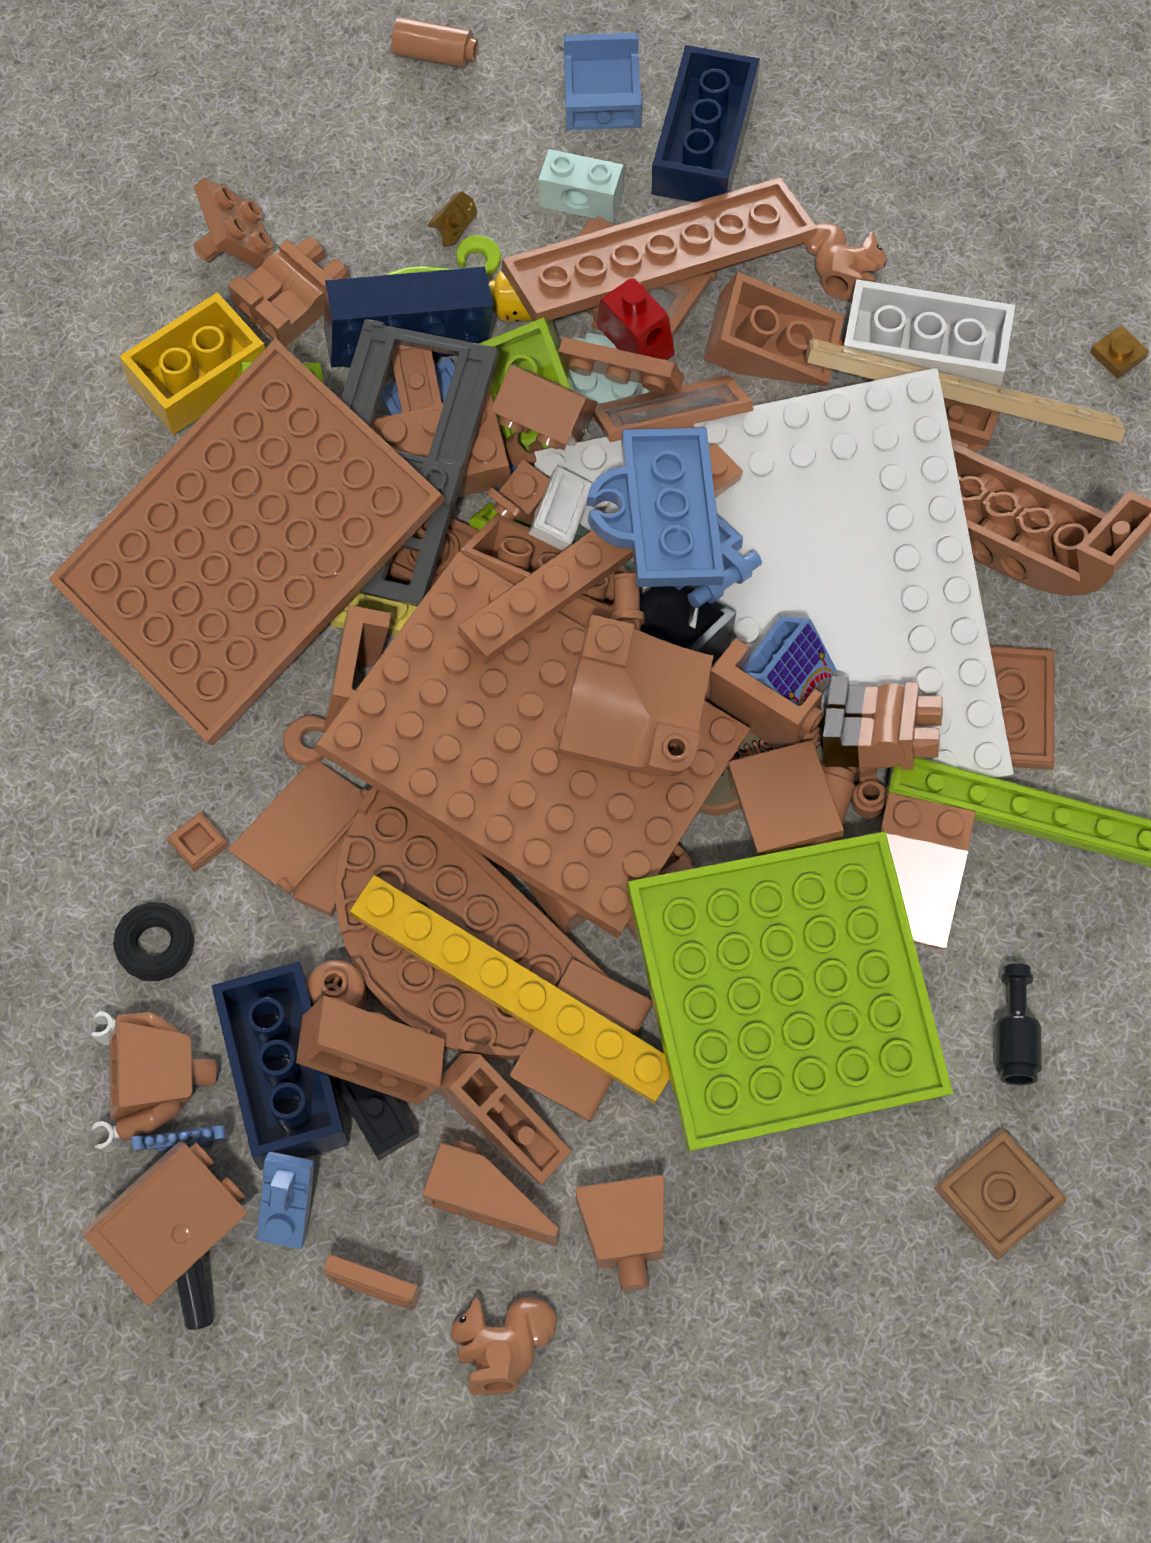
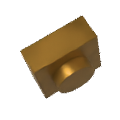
(1119, 352)

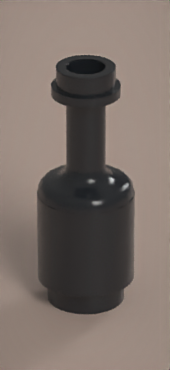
(1018, 1035)

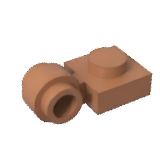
(867, 787)

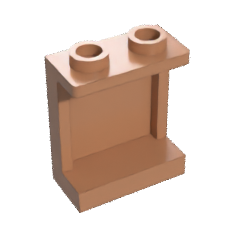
(359, 644)
(758, 706)
(785, 799)

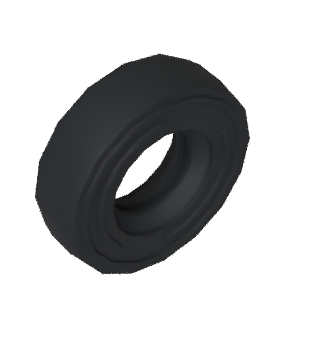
(146, 917)

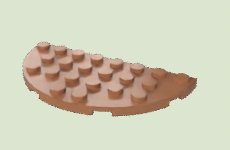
(464, 890)

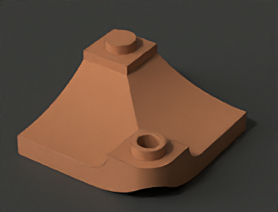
(634, 700)

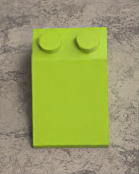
(534, 349)

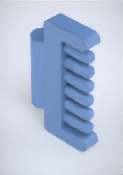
(166, 1140)

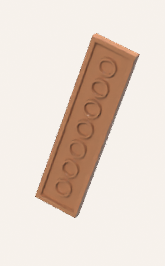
(658, 248)

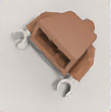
(148, 1074)

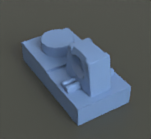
(285, 1200)

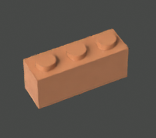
(370, 1050)

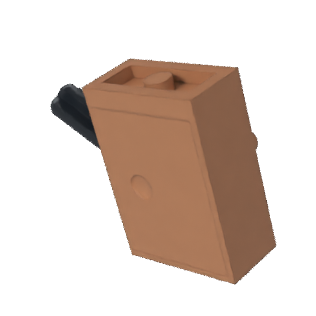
(165, 1228)

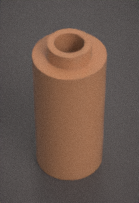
(433, 42)

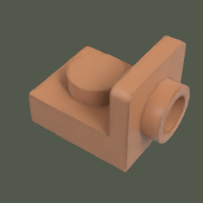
(520, 493)

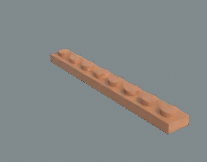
(562, 581)

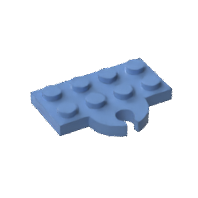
(663, 507)

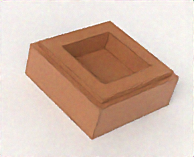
(197, 842)

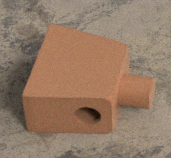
(625, 1226)

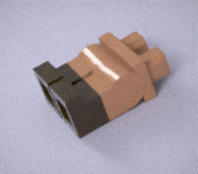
(880, 725)

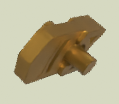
(454, 218)

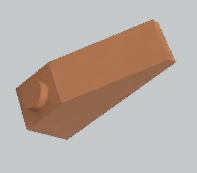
(502, 1116)
(475, 1189)

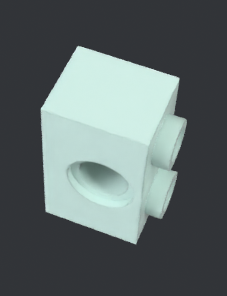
(580, 185)

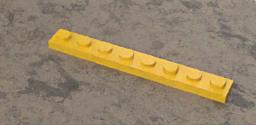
(513, 988)

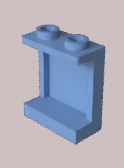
(602, 81)

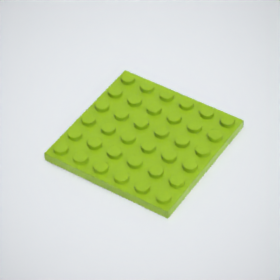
(787, 990)

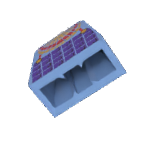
(792, 661)

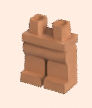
(287, 290)

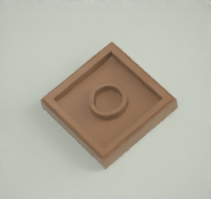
(1000, 1194)

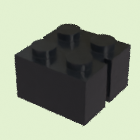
(670, 615)

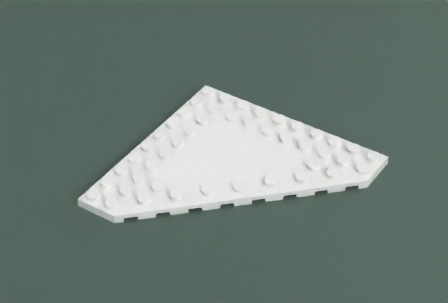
(863, 536)

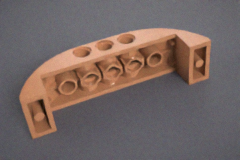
(1043, 533)

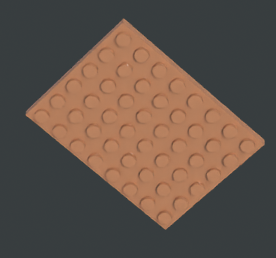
(245, 541)
(481, 759)

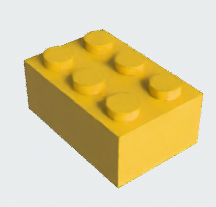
(191, 361)

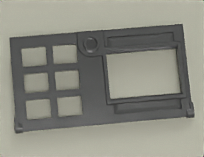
(451, 441)

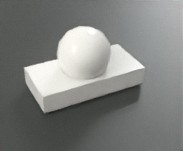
(560, 509)

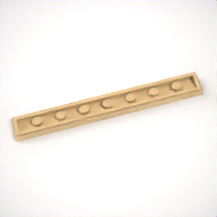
(971, 391)

